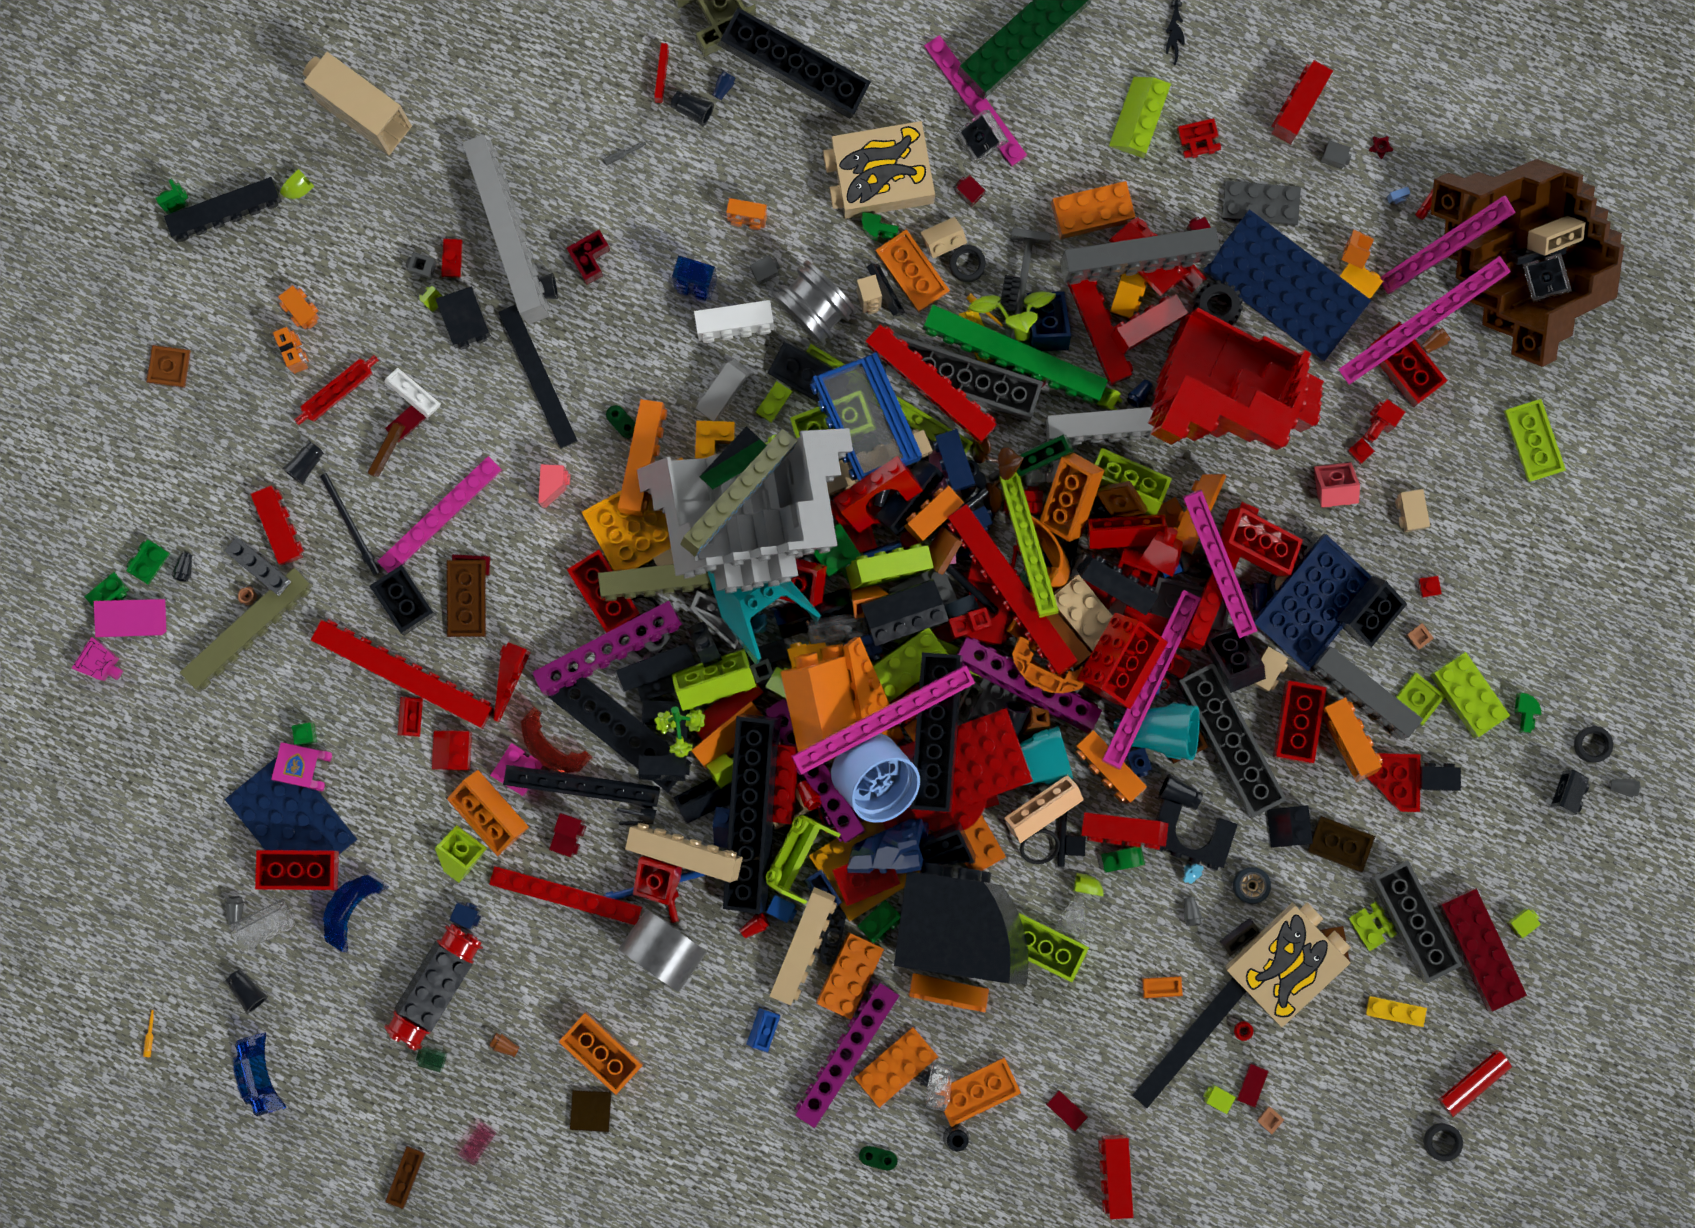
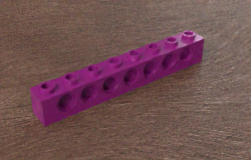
(596, 647)
(983, 668)
(854, 827)
(813, 1116)

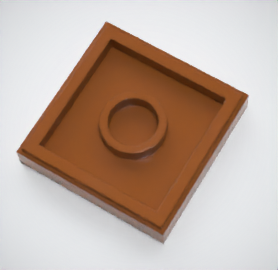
(168, 366)
(943, 549)

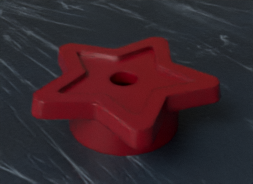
(1381, 141)

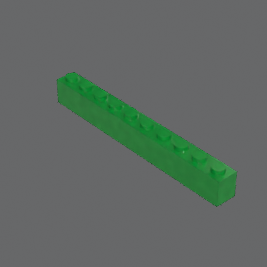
(1014, 354)

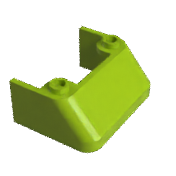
(793, 854)

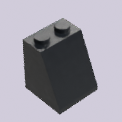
(463, 318)

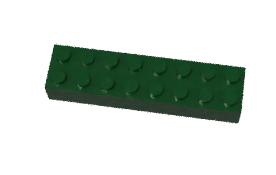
(1017, 43)

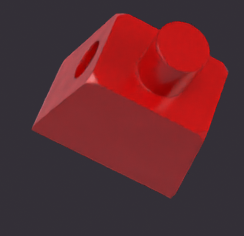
(1163, 552)

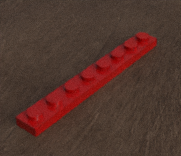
(565, 895)

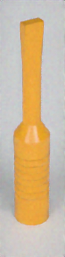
(971, 298)
(149, 1037)

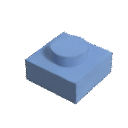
(1398, 196)

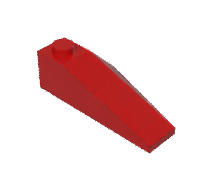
(510, 669)

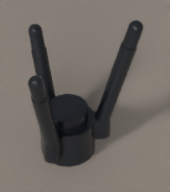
(646, 815)

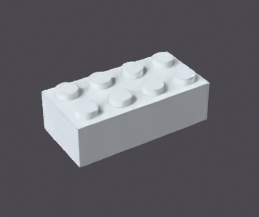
(734, 320)

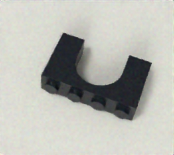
(668, 766)
(1213, 853)

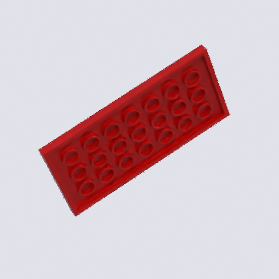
(985, 764)

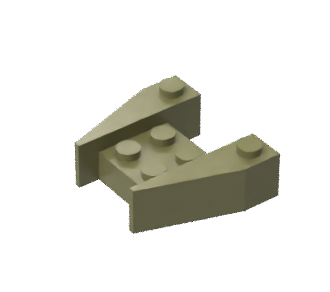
(718, 15)

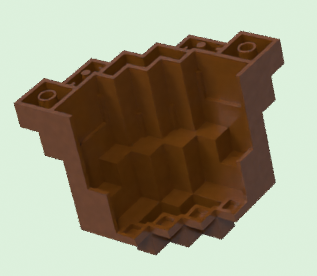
(1538, 196)

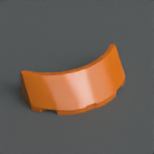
(1060, 571)
(1041, 676)
(949, 992)

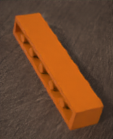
(642, 453)

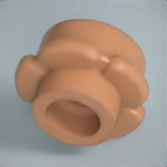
(242, 596)

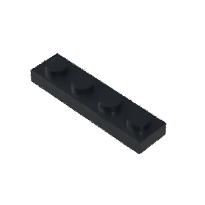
(257, 566)

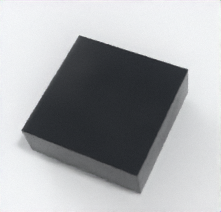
(1075, 846)

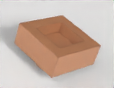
(1419, 636)
(1270, 1120)

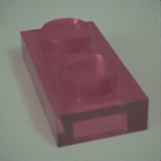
(477, 1143)

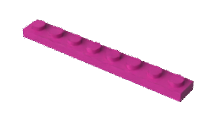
(949, 66)
(1447, 244)
(440, 515)
(1220, 563)

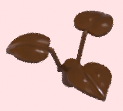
(1008, 465)

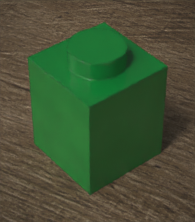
(304, 734)

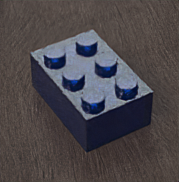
(694, 278)

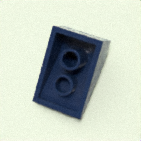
(1052, 326)

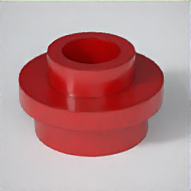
(1248, 1035)

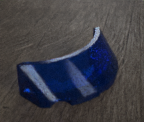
(342, 905)
(253, 1076)

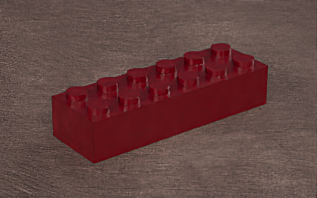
(1482, 949)

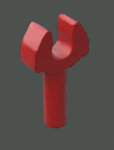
(672, 908)

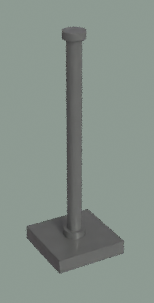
(1030, 238)

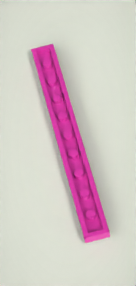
(1424, 320)
(1134, 717)
(883, 719)

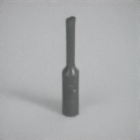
(621, 154)

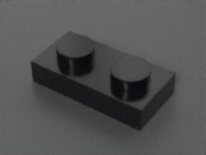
(1239, 937)

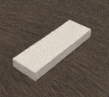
(412, 392)

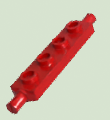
(336, 390)

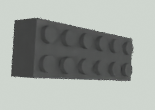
(1366, 693)
(1415, 921)

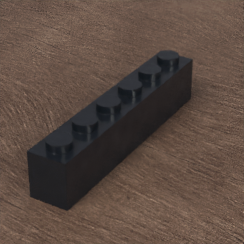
(223, 209)

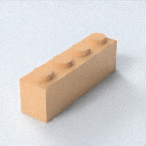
(1043, 809)

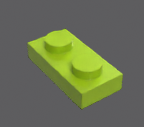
(774, 402)

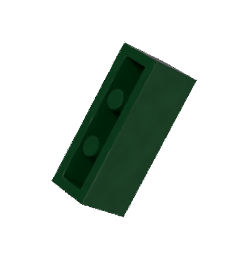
(1044, 454)

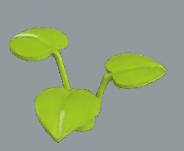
(1021, 322)

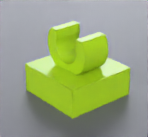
(429, 298)
(1109, 399)

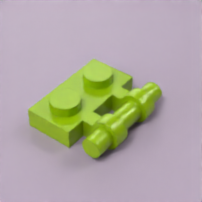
(1366, 928)

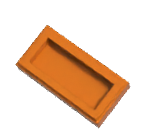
(1162, 987)

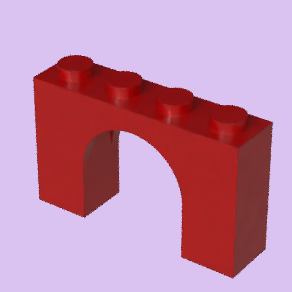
(889, 476)
(994, 634)

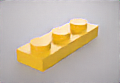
(1396, 1011)

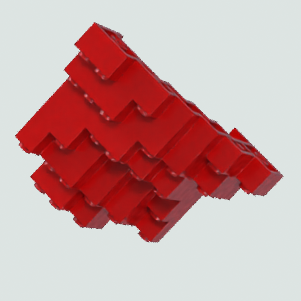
(1233, 384)

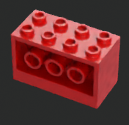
(1122, 660)

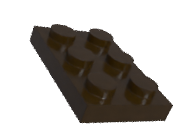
(1341, 844)

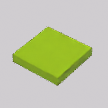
(1420, 696)

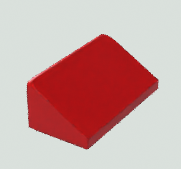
(410, 716)

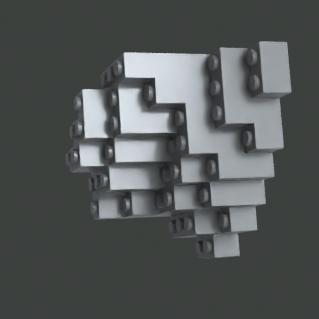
(773, 527)

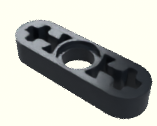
(825, 949)

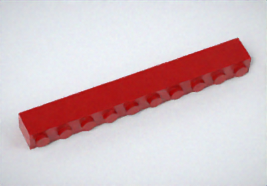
(1012, 590)
(406, 676)

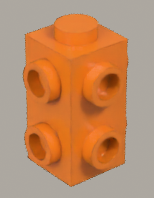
(303, 313)

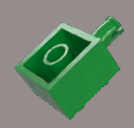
(840, 555)

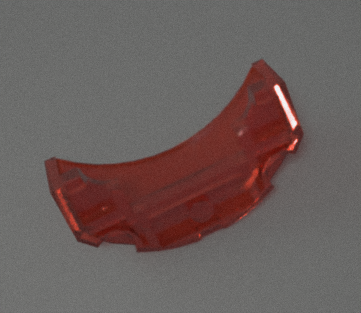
(545, 752)

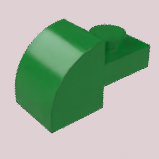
(872, 227)
(1527, 707)
(1123, 859)

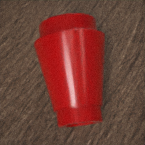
(808, 795)
(754, 926)

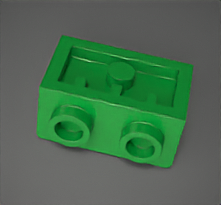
(173, 199)
(147, 561)
(108, 590)
(880, 921)

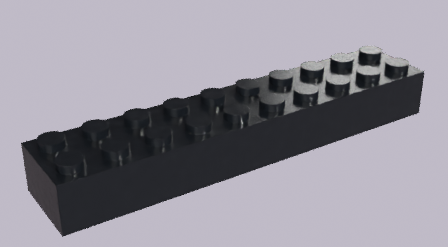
(752, 810)

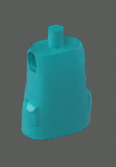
(1169, 731)
(1046, 757)

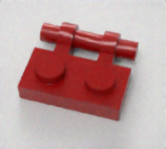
(1199, 132)

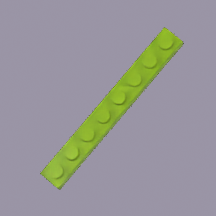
(1029, 546)

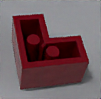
(584, 255)
(567, 834)

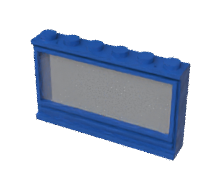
(864, 401)

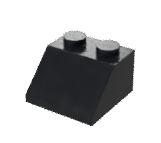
(1570, 792)
(1289, 826)

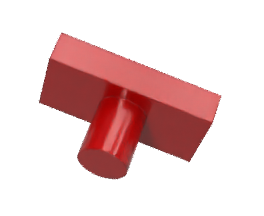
(452, 258)

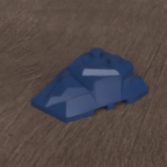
(890, 849)

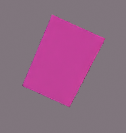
(130, 618)

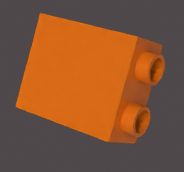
(819, 695)

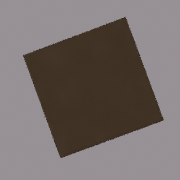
(590, 1110)

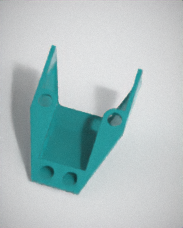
(740, 606)

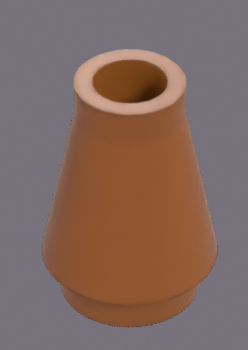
(1436, 340)
(502, 1044)

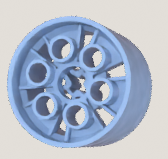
(876, 779)

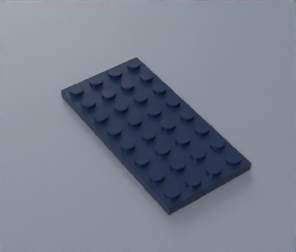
(1287, 285)

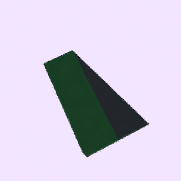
(733, 459)

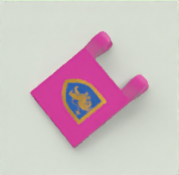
(297, 765)

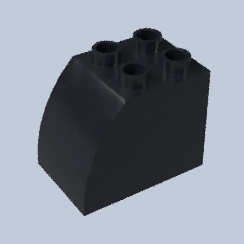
(961, 926)

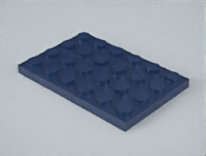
(1307, 604)
(288, 815)

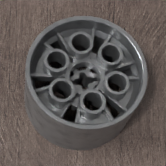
(662, 950)

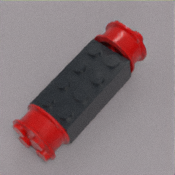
(433, 986)

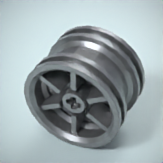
(815, 302)

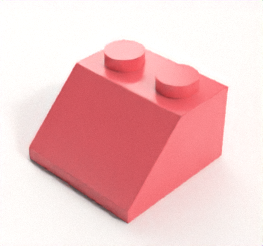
(552, 483)
(1337, 485)

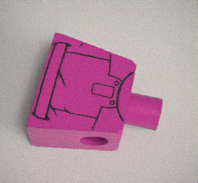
(97, 661)

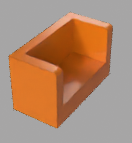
(1357, 249)

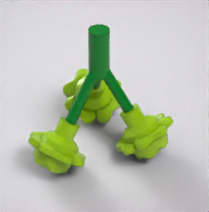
(667, 723)

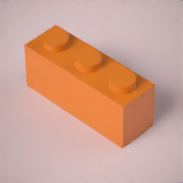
(933, 513)

